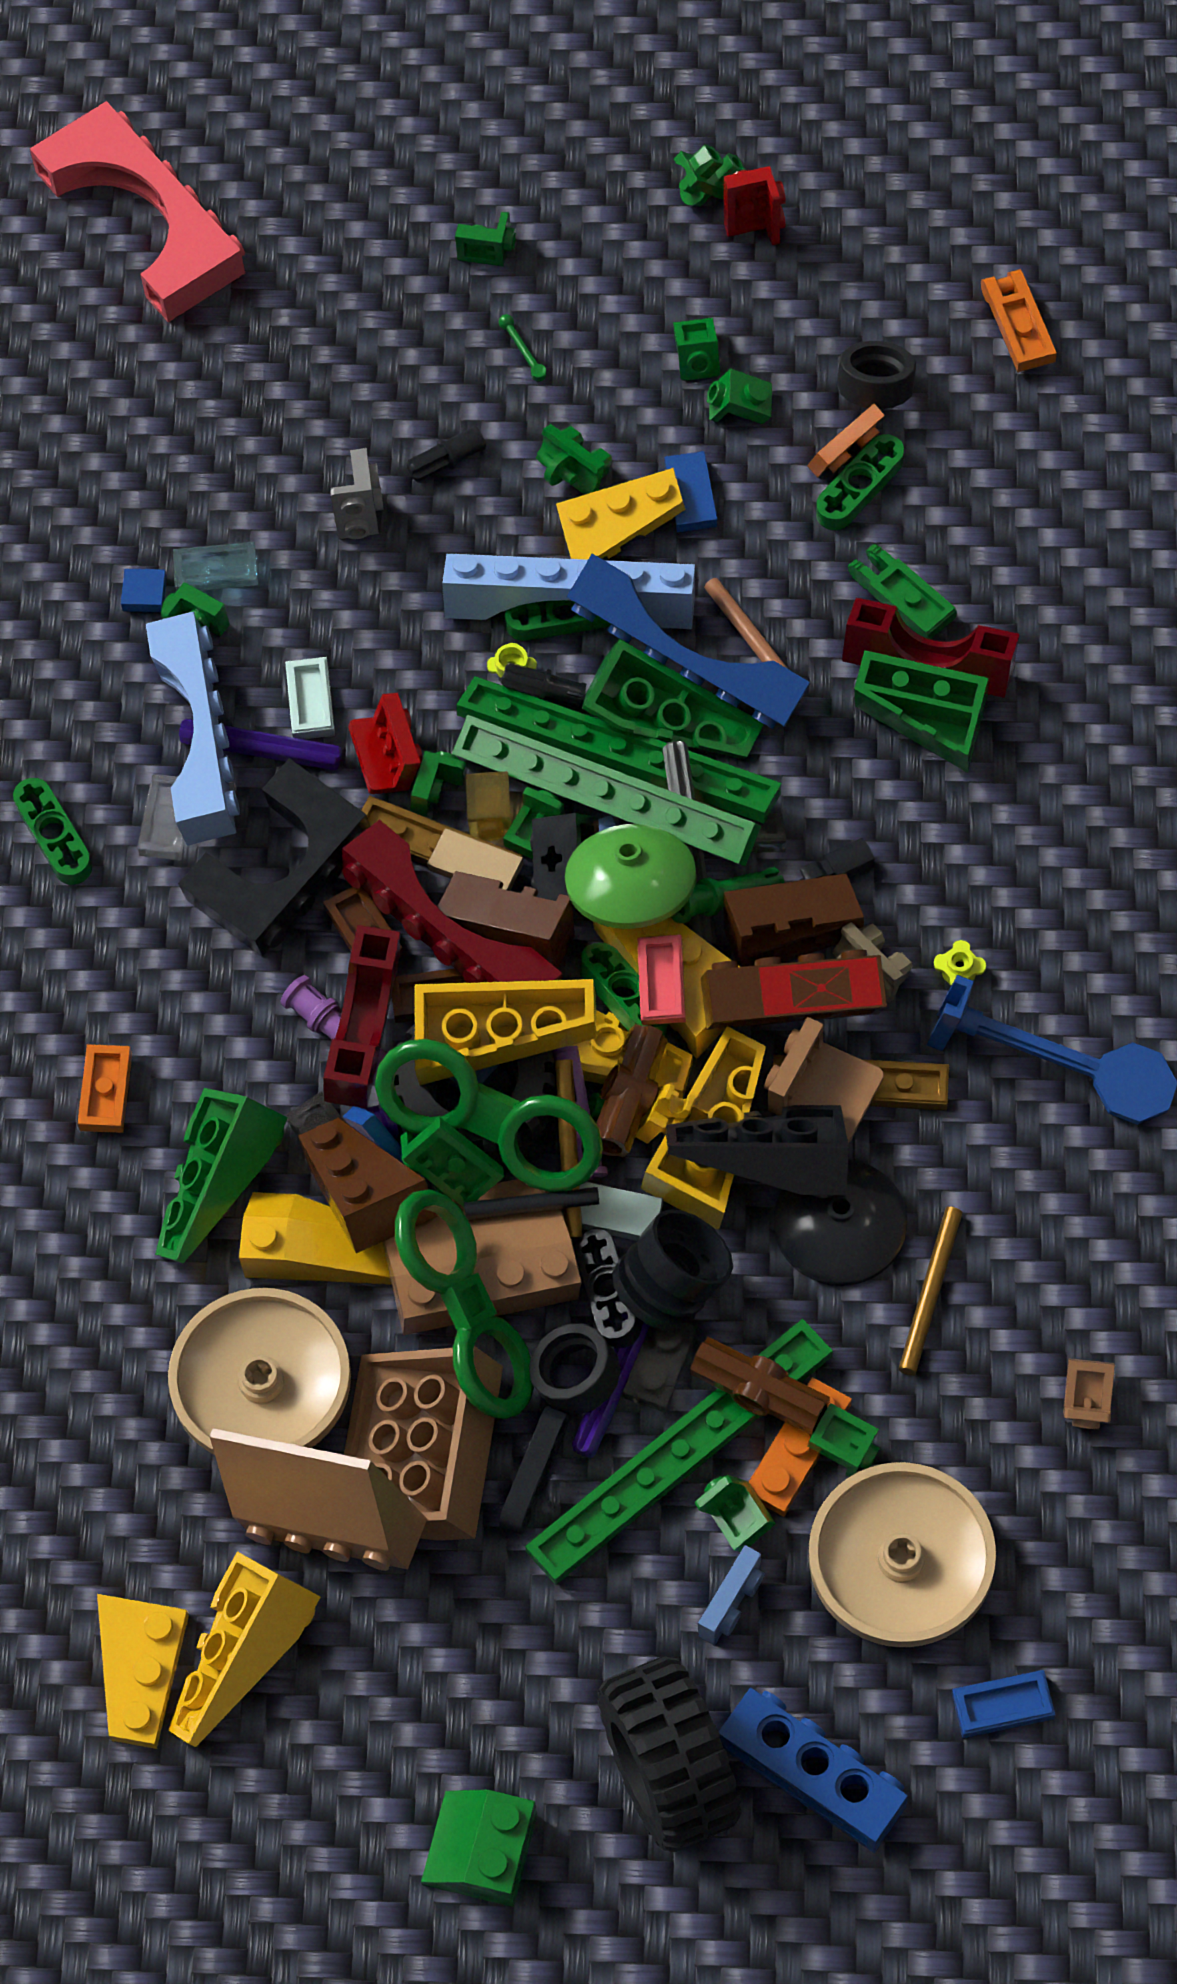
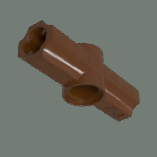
(630, 1089)
(759, 1385)

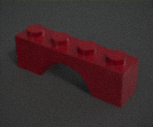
(882, 630)
(363, 1017)

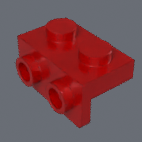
(754, 203)
(386, 747)

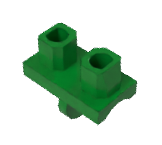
(705, 174)
(570, 462)

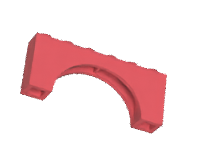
(107, 152)

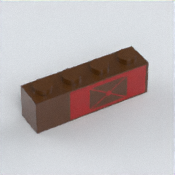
(793, 991)

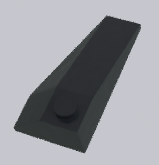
(792, 1151)

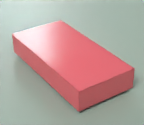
(661, 979)

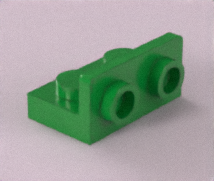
(450, 1162)

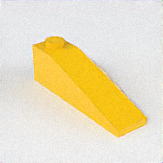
(303, 1241)
(253, 1628)

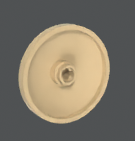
(260, 1369)
(902, 1554)

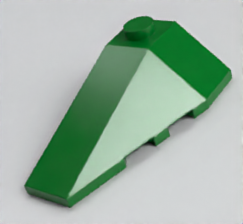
(659, 703)
(228, 1148)

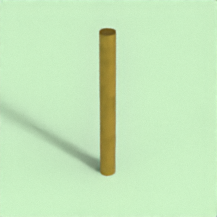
(568, 1140)
(930, 1291)

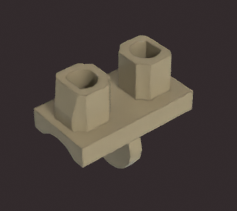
(870, 938)

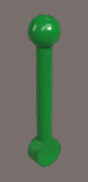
(538, 371)

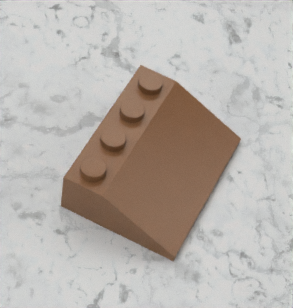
(520, 1259)
(426, 1434)
(316, 1501)

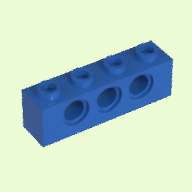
(863, 1821)

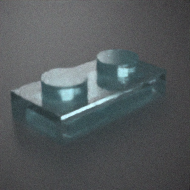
(216, 566)

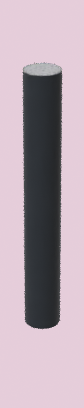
(531, 1203)

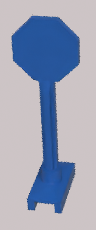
(1129, 1080)

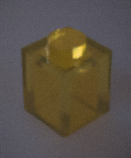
(488, 804)

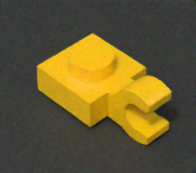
(663, 1112)

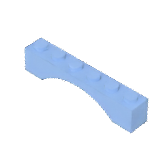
(491, 584)
(201, 792)

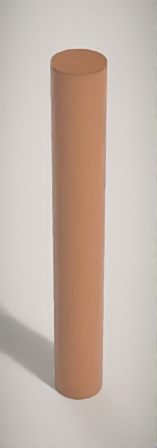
(741, 622)

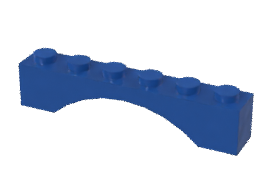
(611, 595)

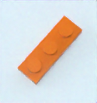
(790, 1460)

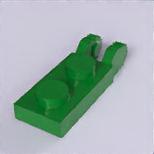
(900, 586)

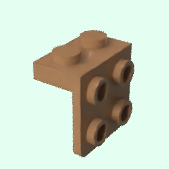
(822, 1076)

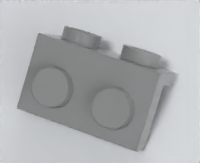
(357, 504)

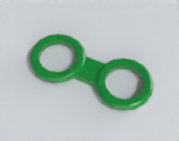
(490, 1114)
(466, 1303)

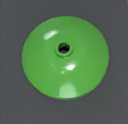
(630, 876)

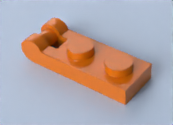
(1019, 320)

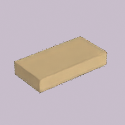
(473, 857)

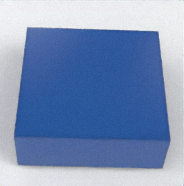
(143, 590)

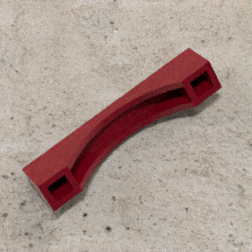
(383, 867)

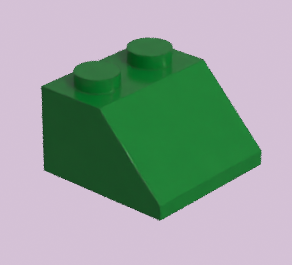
(481, 1845)

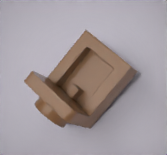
(1088, 1392)

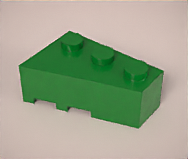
(924, 703)

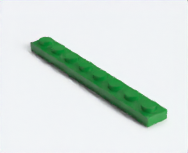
(617, 749)
(606, 790)
(664, 1463)

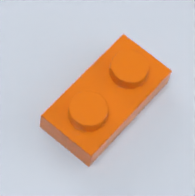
(836, 453)
(104, 1088)

